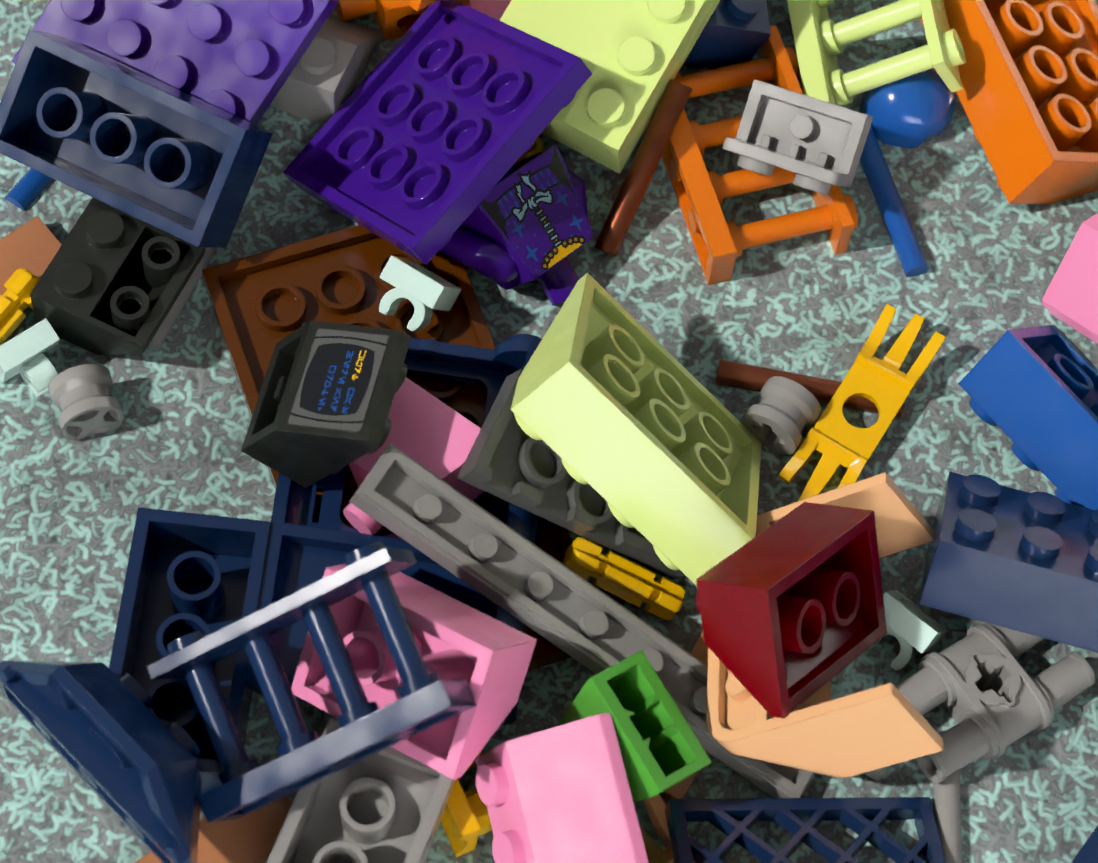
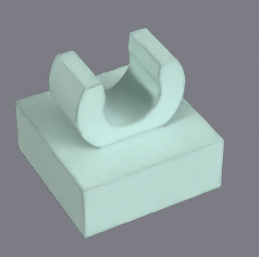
(420, 287)
(28, 356)
(910, 627)

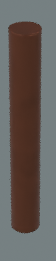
(643, 167)
(754, 378)

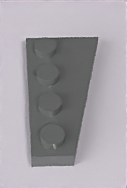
(534, 478)

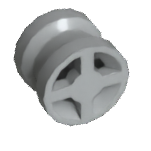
(85, 401)
(782, 414)

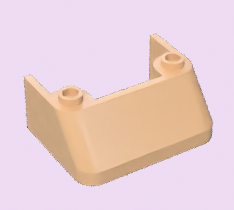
(826, 734)

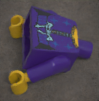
(528, 226)

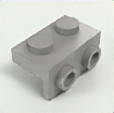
(799, 135)

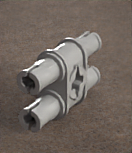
(994, 717)

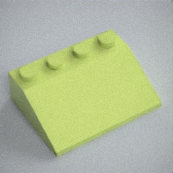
(631, 56)
(641, 432)

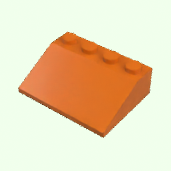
(1032, 93)

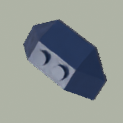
(115, 747)

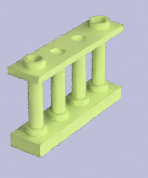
(821, 39)

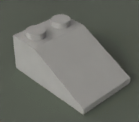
(366, 813)

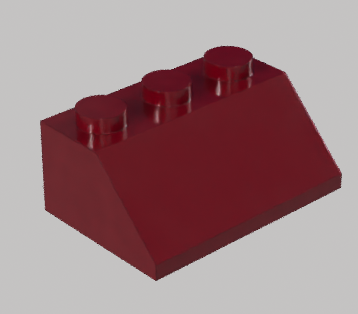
(795, 603)

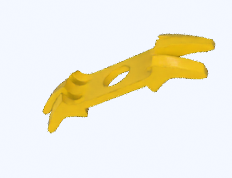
(868, 378)

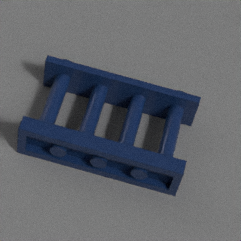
(362, 724)

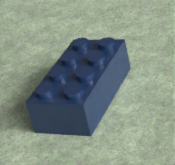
(129, 139)
(1014, 561)
(181, 580)

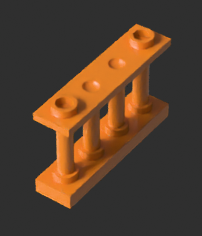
(703, 191)

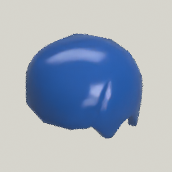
(909, 109)

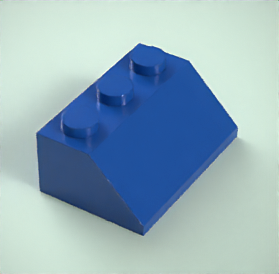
(1046, 404)

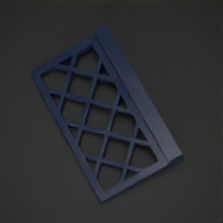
(791, 814)

